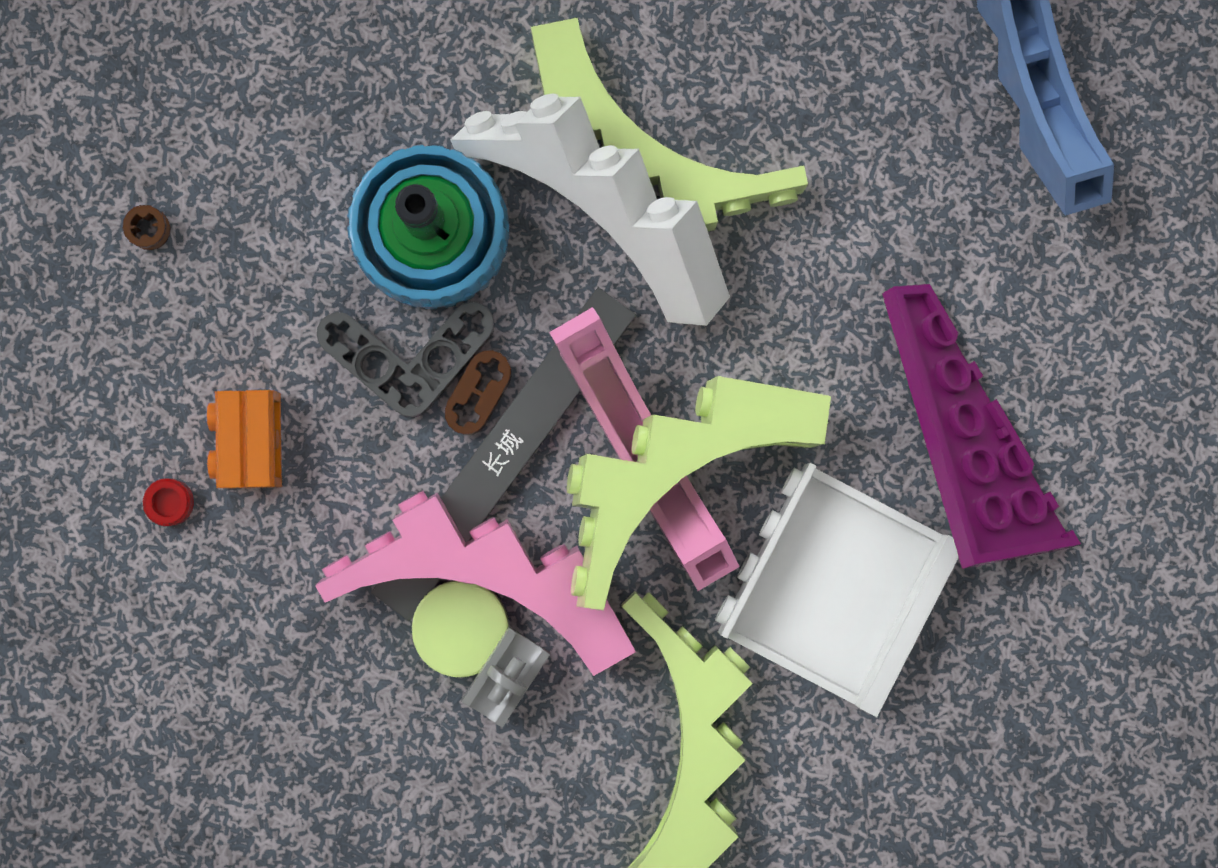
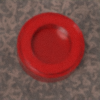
(168, 502)

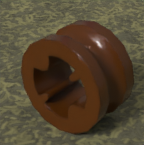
(148, 213)

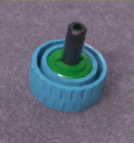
(428, 226)

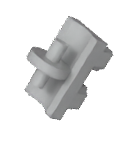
(505, 676)

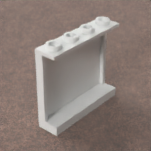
(838, 588)

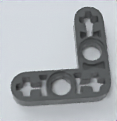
(419, 369)

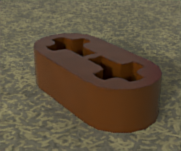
(468, 387)

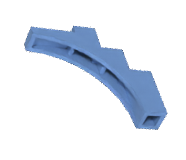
(1052, 120)

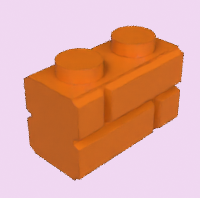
(246, 439)

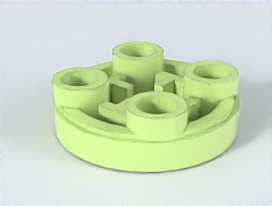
(458, 627)

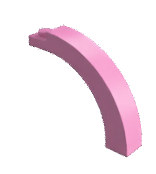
(619, 410)

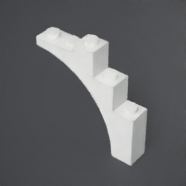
(613, 187)

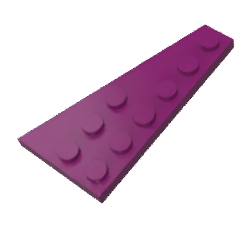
(972, 446)

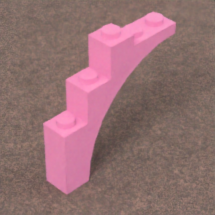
(494, 560)

